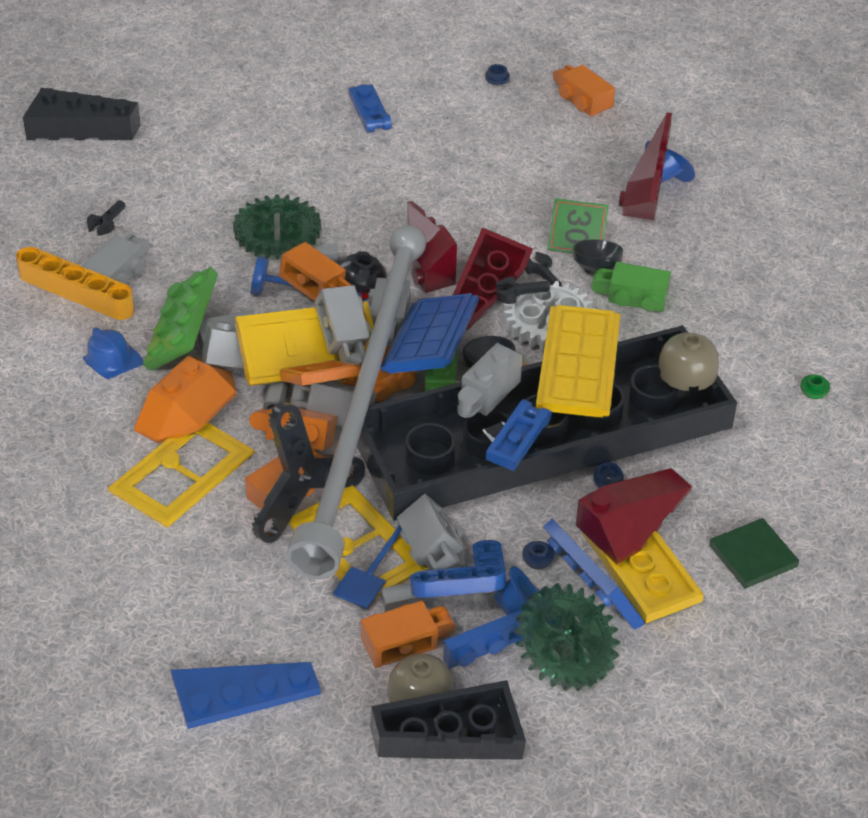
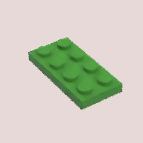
(180, 319)

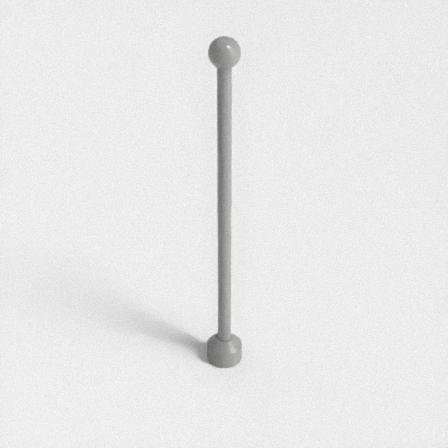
(316, 545)

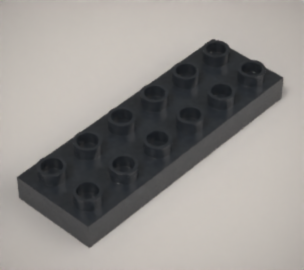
(427, 448)

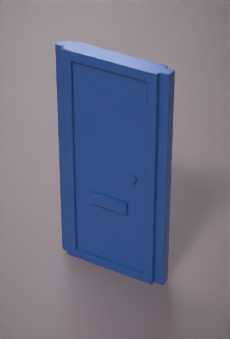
(430, 333)

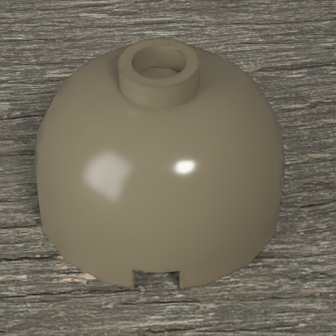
(689, 361)
(418, 677)

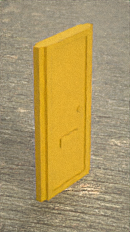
(283, 341)
(579, 361)

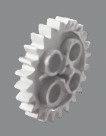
(528, 313)

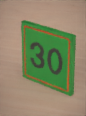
(576, 222)

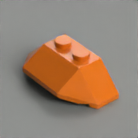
(185, 400)

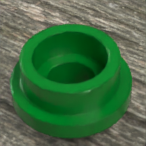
(815, 386)

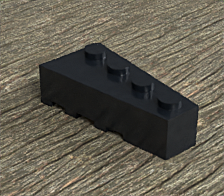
(80, 116)
(451, 725)

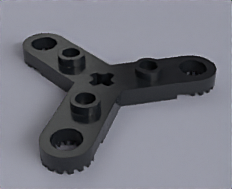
(291, 488)

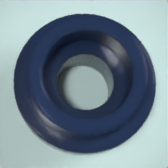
(497, 74)
(607, 474)
(535, 560)

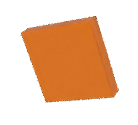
(318, 372)

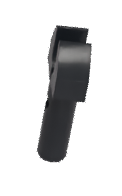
(105, 221)
(542, 268)
(509, 290)

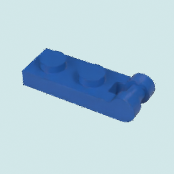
(369, 108)
(518, 435)
(481, 640)

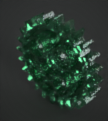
(256, 225)
(567, 637)

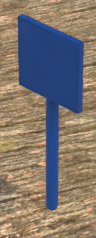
(362, 586)

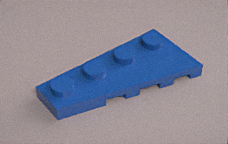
(591, 574)
(232, 691)

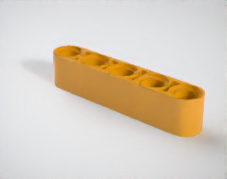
(75, 283)

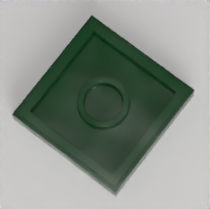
(753, 553)

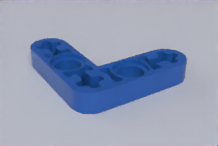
(485, 576)

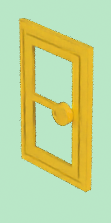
(169, 458)
(381, 527)

